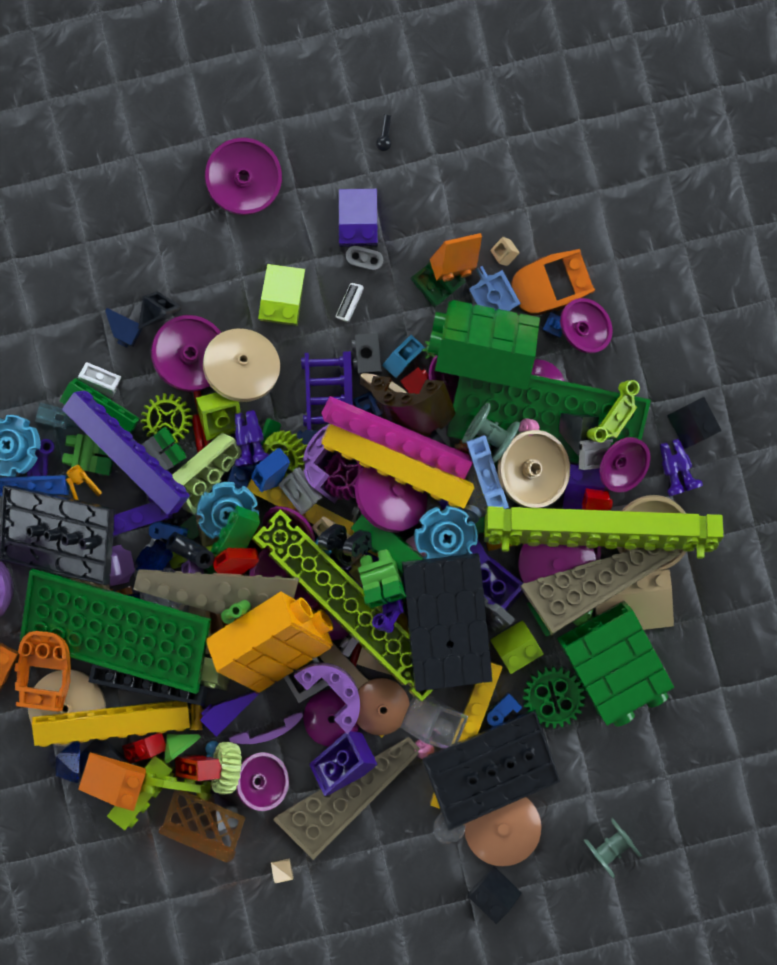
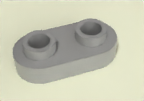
(365, 256)

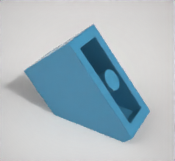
(403, 356)

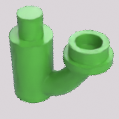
(235, 611)

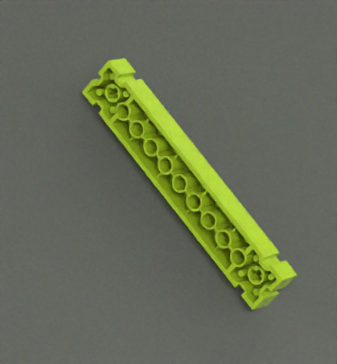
(603, 528)
(338, 596)

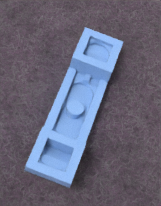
(486, 472)

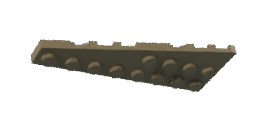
(212, 591)
(575, 592)
(322, 818)

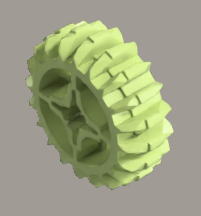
(230, 760)

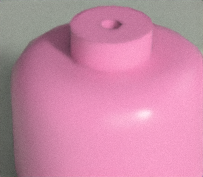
(528, 424)
(425, 749)

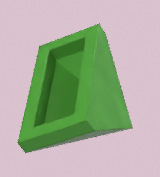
(177, 744)

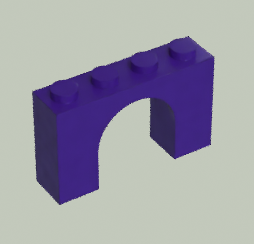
(138, 517)

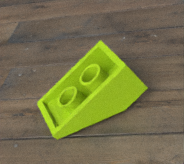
(281, 295)

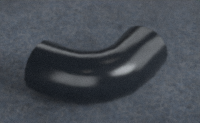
(190, 550)

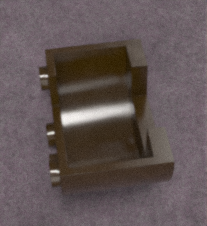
(416, 412)

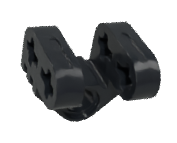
(344, 549)

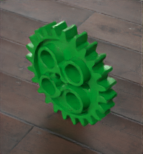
(570, 692)

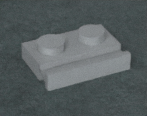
(592, 453)
(300, 491)

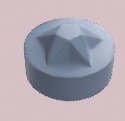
(473, 513)

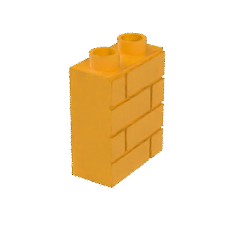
(270, 641)

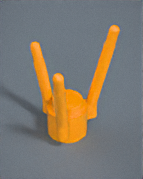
(78, 476)

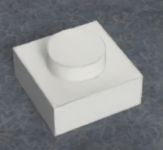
(347, 645)

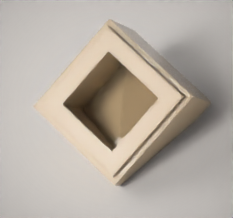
(504, 251)
(282, 870)

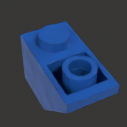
(271, 470)

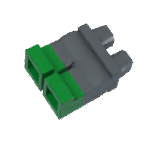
(160, 442)

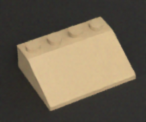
(649, 599)

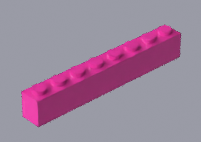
(396, 437)

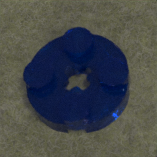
(154, 557)

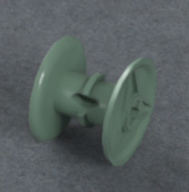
(494, 434)
(612, 848)

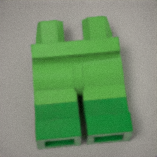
(85, 455)
(380, 580)

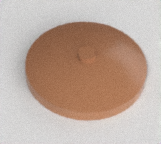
(505, 834)

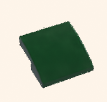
(435, 290)

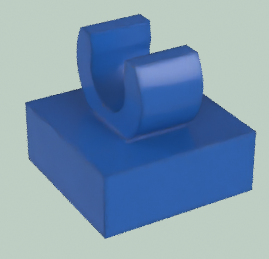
(553, 325)

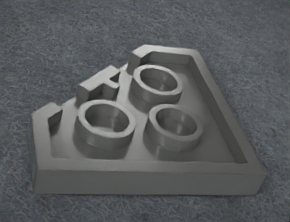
(497, 617)

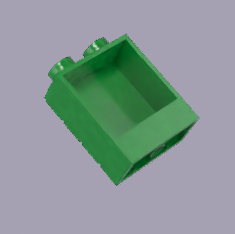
(485, 343)
(616, 664)

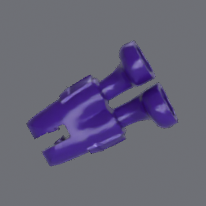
(245, 436)
(678, 463)

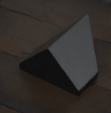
(156, 308)
(575, 427)
(218, 800)

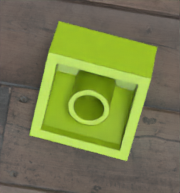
(217, 415)
(516, 647)

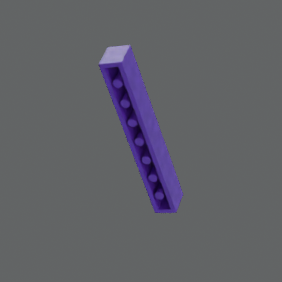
(126, 452)

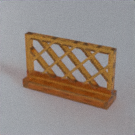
(195, 840)

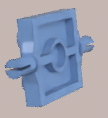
(494, 291)

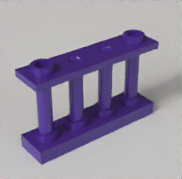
(344, 380)

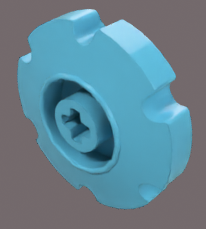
(17, 445)
(221, 499)
(450, 522)

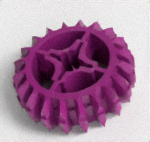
(341, 473)

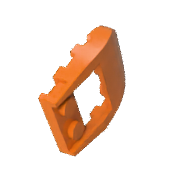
(534, 287)
(43, 651)

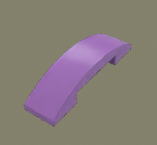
(245, 738)

